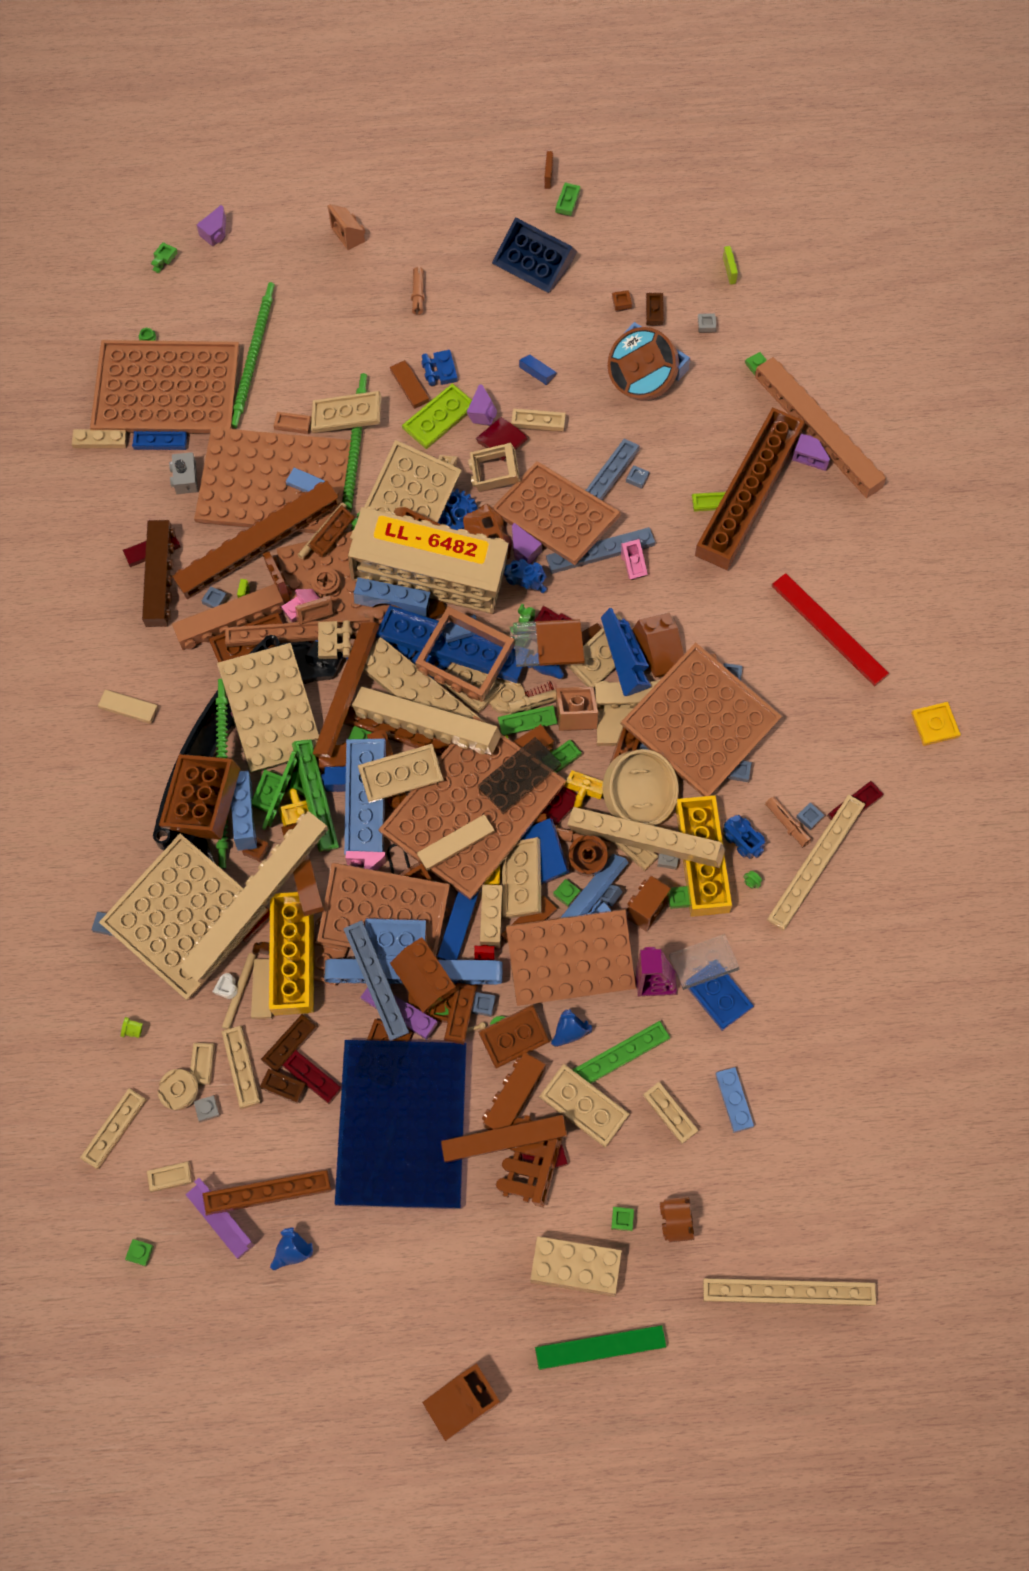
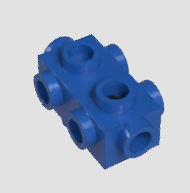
(525, 575)
(741, 834)

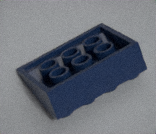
(534, 255)

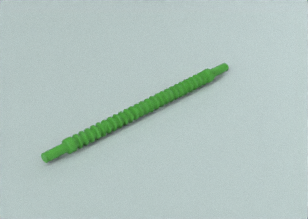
(238, 407)
(353, 454)
(222, 701)

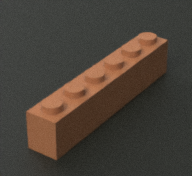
(234, 613)

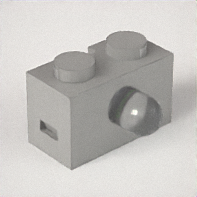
(184, 473)

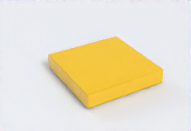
(935, 723)

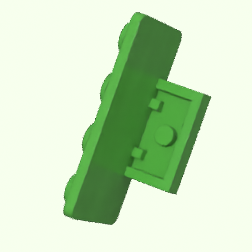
(269, 794)

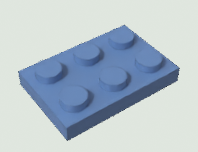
(393, 935)

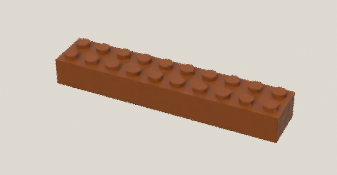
(749, 489)

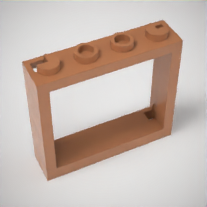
(478, 628)

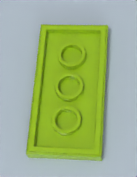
(438, 416)

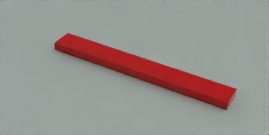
(830, 629)

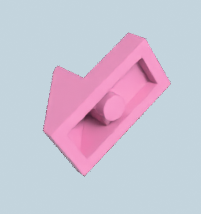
(633, 556)
(303, 596)
(370, 860)

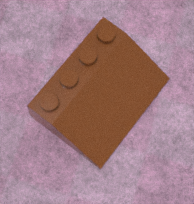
(200, 796)

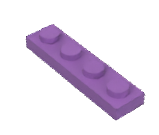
(414, 1018)

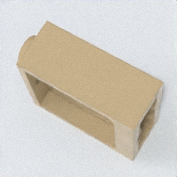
(492, 453)

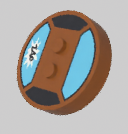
(643, 363)

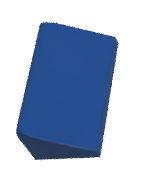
(537, 369)

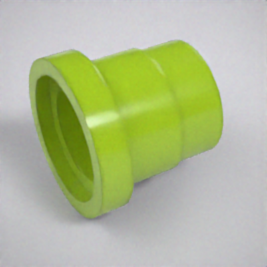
(131, 1028)

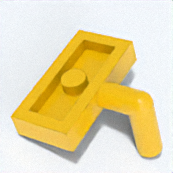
(584, 786)
(290, 813)

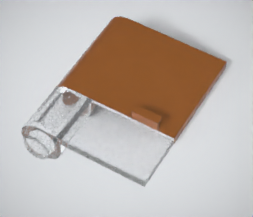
(547, 642)

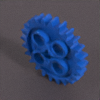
(457, 506)

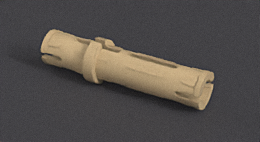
(527, 703)

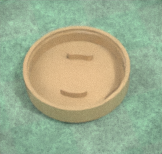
(640, 787)

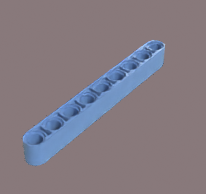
(459, 971)

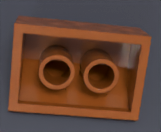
(422, 975)

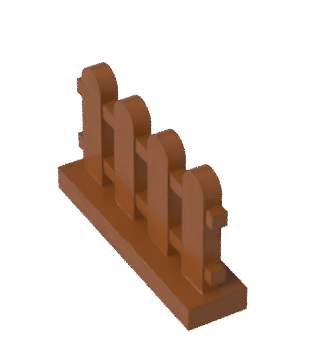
(533, 1171)

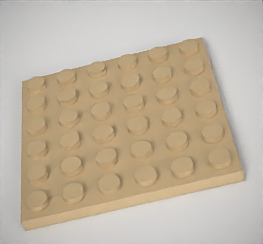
(172, 910)

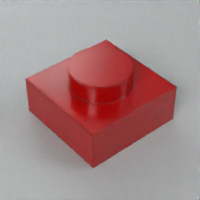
(484, 952)

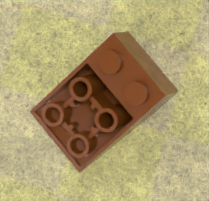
(461, 1402)

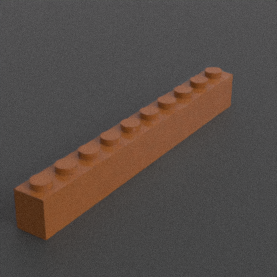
(256, 539)

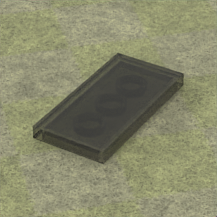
(519, 775)

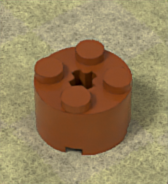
(586, 866)
(678, 1219)

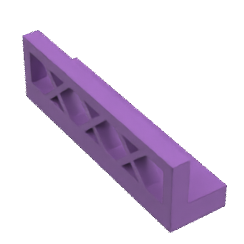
(222, 1223)

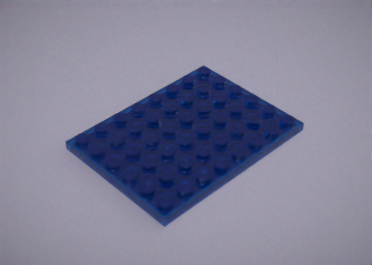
(392, 1121)

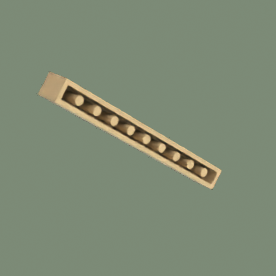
(254, 897)

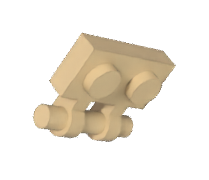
(328, 639)

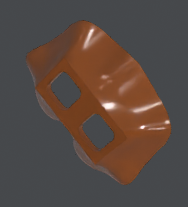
(474, 525)

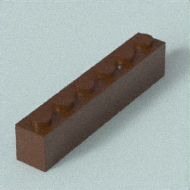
(157, 573)

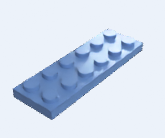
(362, 817)

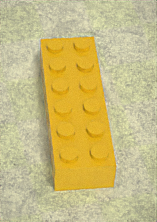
(706, 884)
(290, 956)

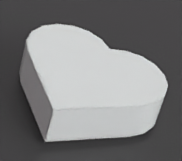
(226, 986)

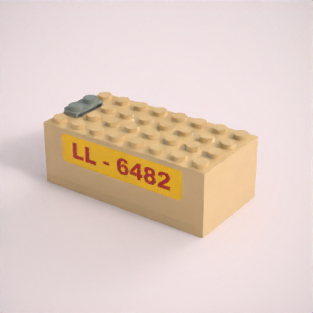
(429, 558)

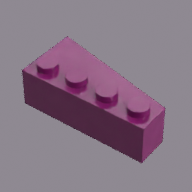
(655, 974)

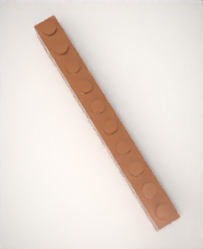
(819, 425)

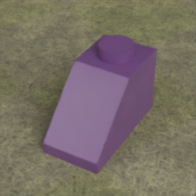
(213, 226)
(481, 408)
(811, 452)
(525, 545)

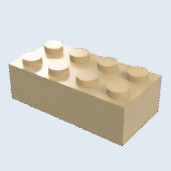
(576, 1266)

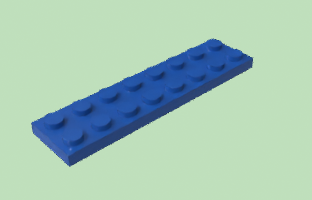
(472, 652)

